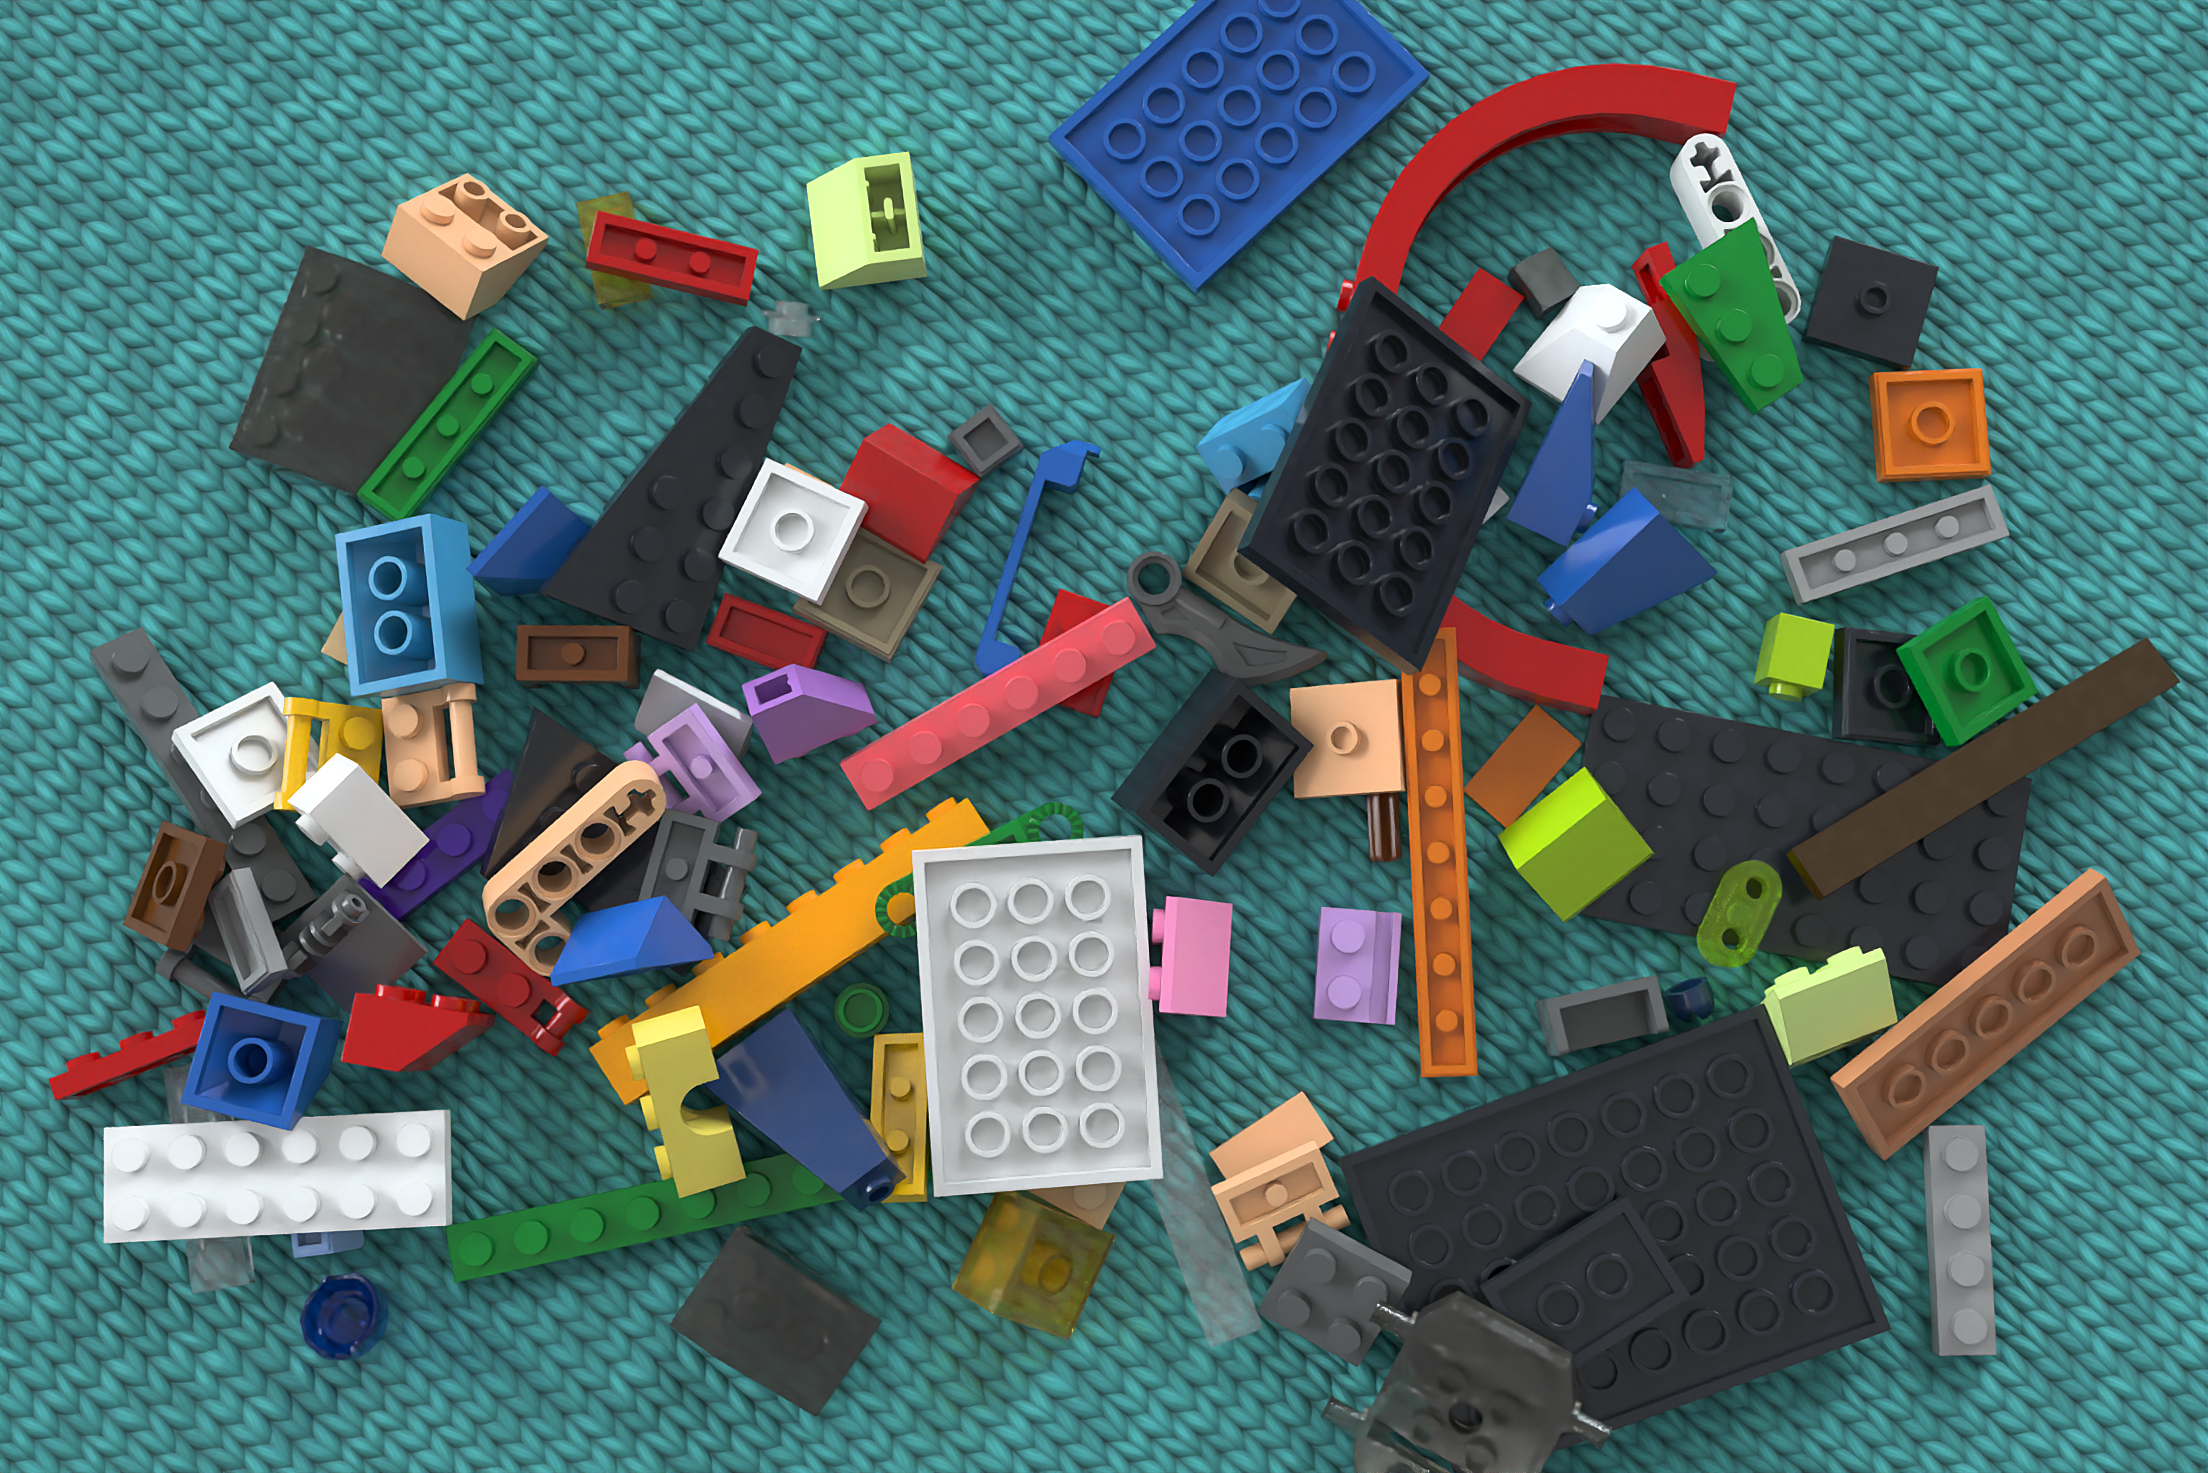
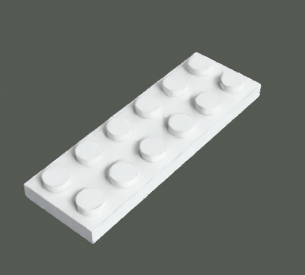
(276, 1180)

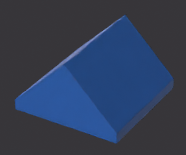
(629, 942)

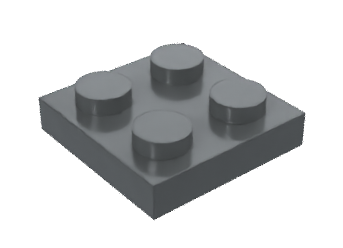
(1332, 1290)

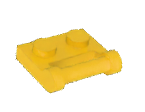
(345, 730)

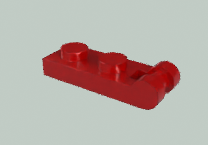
(509, 985)

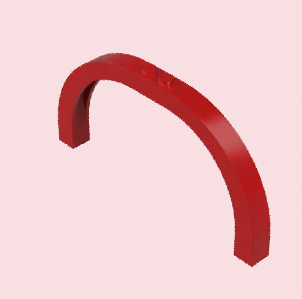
(1574, 100)

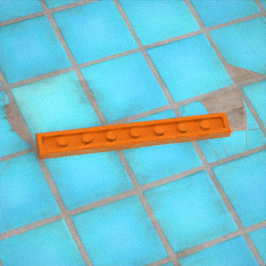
(1439, 863)

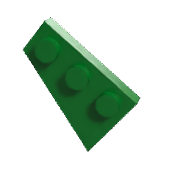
(1737, 315)

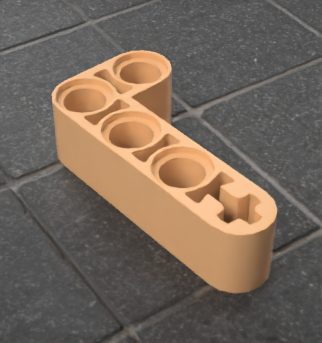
(583, 860)

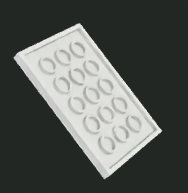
(1037, 1015)

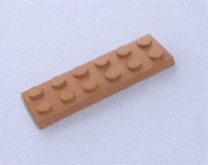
(1986, 1014)

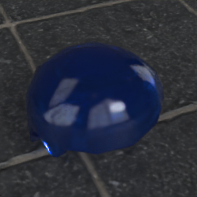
(344, 1317)

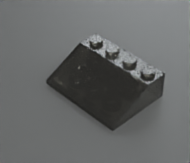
(346, 373)

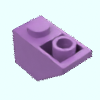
(805, 709)

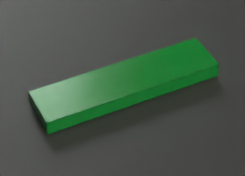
(448, 428)

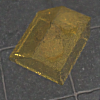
(1033, 1263)

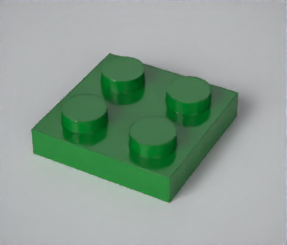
(1967, 671)

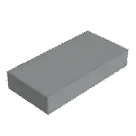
(247, 931)

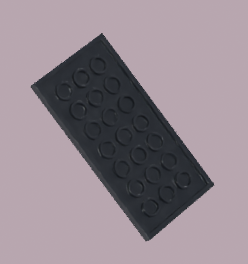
(1741, 792)

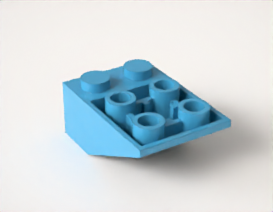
(1249, 441)

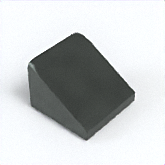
(1543, 282)

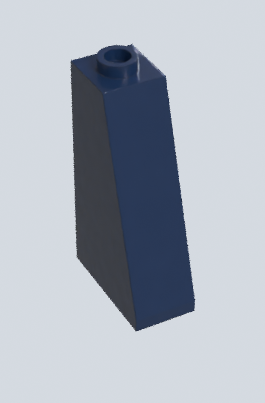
(802, 1104)

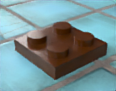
(176, 886)

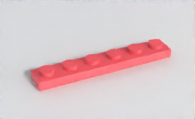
(998, 703)

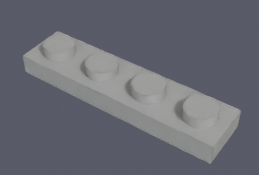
(1894, 545)
(1959, 1240)

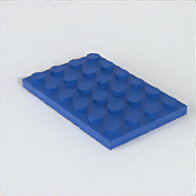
(1235, 121)

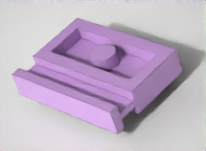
(1357, 965)

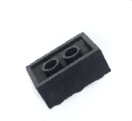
(1212, 771)

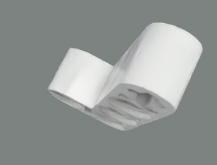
(1727, 189)

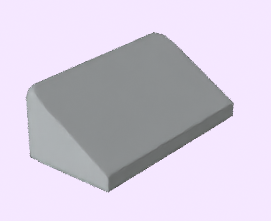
(670, 696)

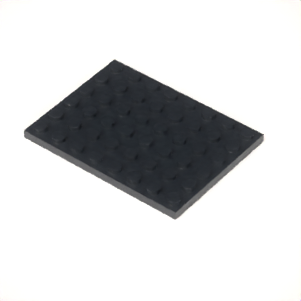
(1713, 1161)

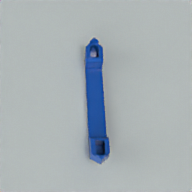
(1059, 470)

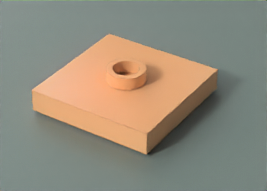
(1354, 738)

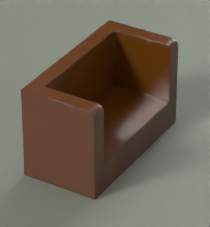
(578, 655)

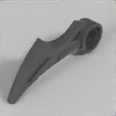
(1232, 645)

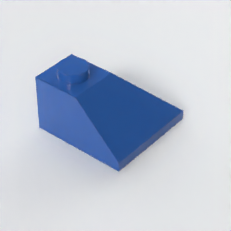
(529, 546)
(260, 1060)

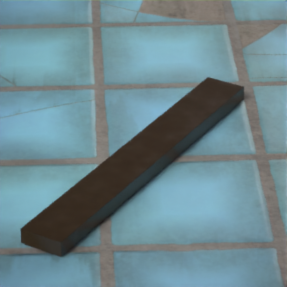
(1981, 769)

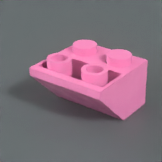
(1192, 958)

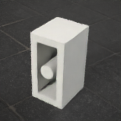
(357, 820)

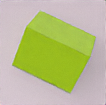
(1574, 845)

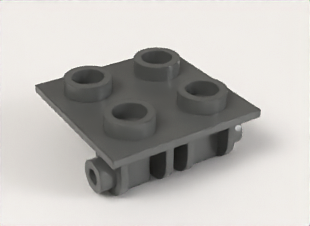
(348, 944)

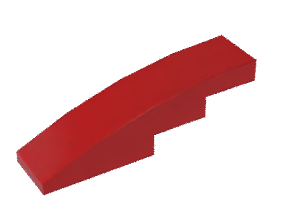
(1674, 377)

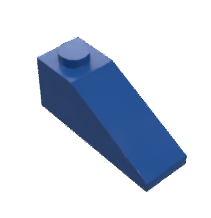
(1561, 477)

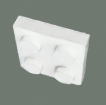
(793, 531)
(242, 753)

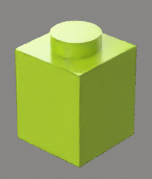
(1793, 656)

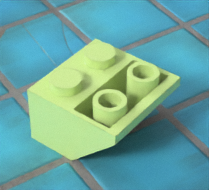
(866, 222)
(1831, 1007)

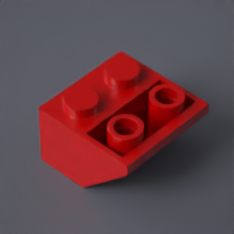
(407, 1034)

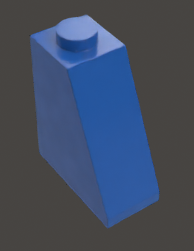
(1622, 567)

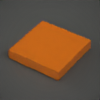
(1929, 425)

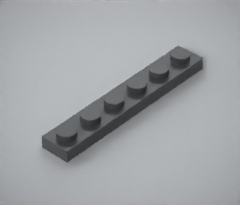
(157, 708)

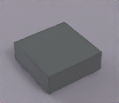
(985, 442)

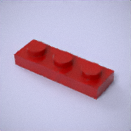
(671, 258)
(137, 1056)

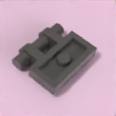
(682, 863)

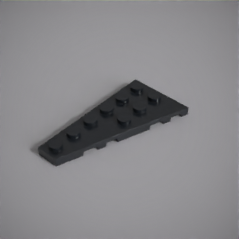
(660, 535)

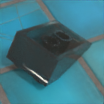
(775, 1320)

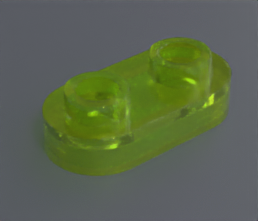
(1738, 911)

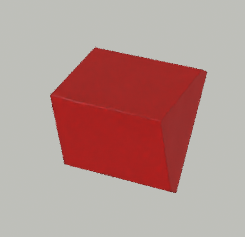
(908, 490)

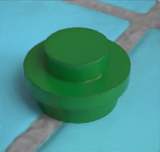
(861, 1010)

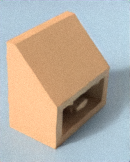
(462, 244)

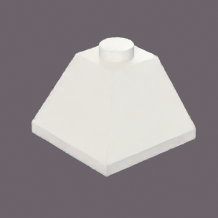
(1599, 327)

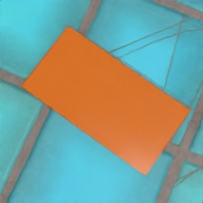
(1522, 766)

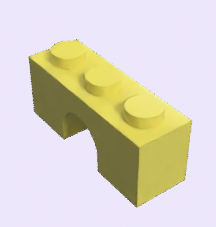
(698, 1144)

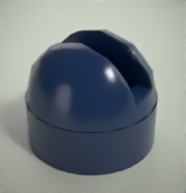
(1691, 998)

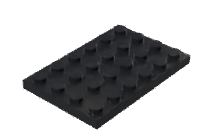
(1386, 477)

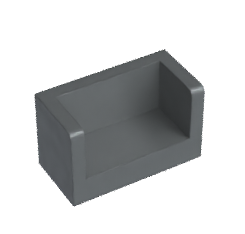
(1601, 1015)

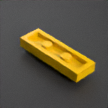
(901, 1109)

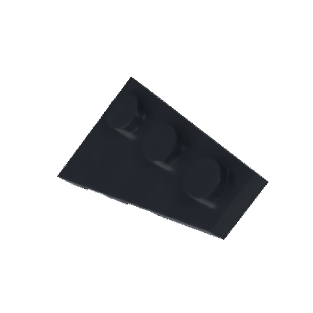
(546, 783)

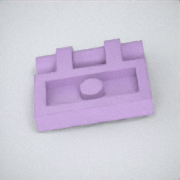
(700, 763)

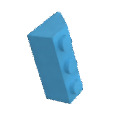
(408, 606)

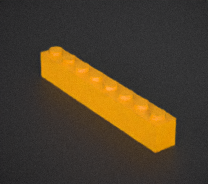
(796, 952)

